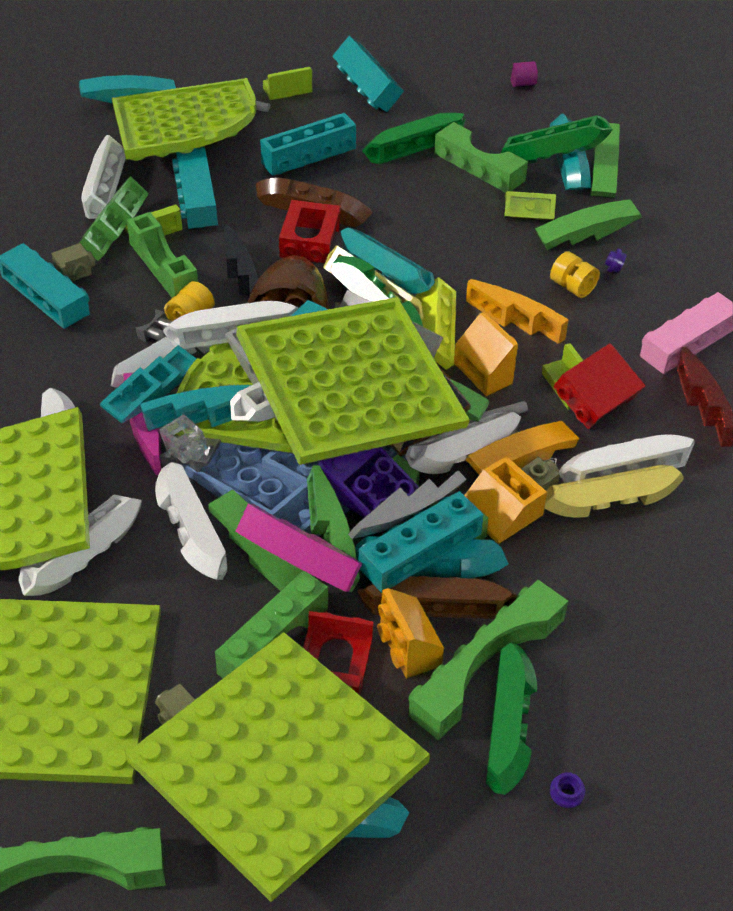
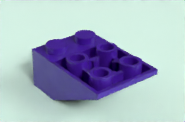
(366, 479)

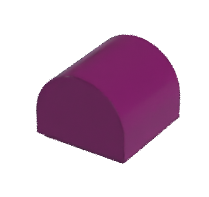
(524, 74)

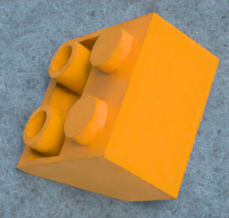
(487, 355)
(507, 498)
(408, 633)

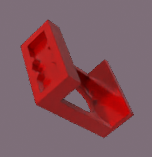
(314, 216)
(354, 630)

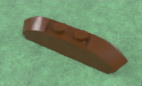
(280, 192)
(447, 596)

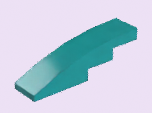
(106, 87)
(148, 384)
(197, 405)

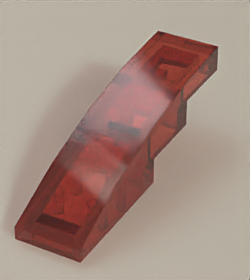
(703, 391)

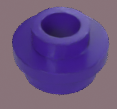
(615, 260)
(571, 782)

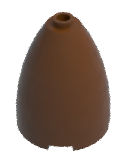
(291, 282)

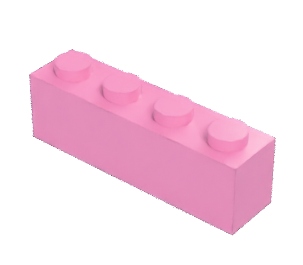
(692, 329)

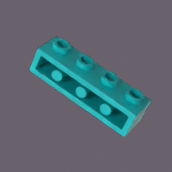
(368, 74)
(308, 144)
(195, 188)
(44, 285)
(420, 541)

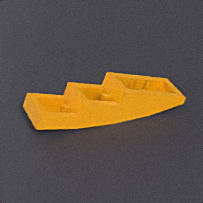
(512, 307)
(525, 446)

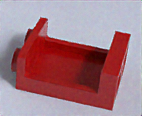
(598, 385)

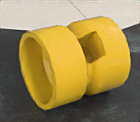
(574, 274)
(190, 299)

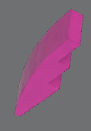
(148, 441)
(298, 547)

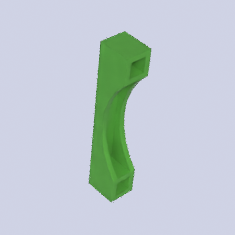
(530, 617)
(125, 858)

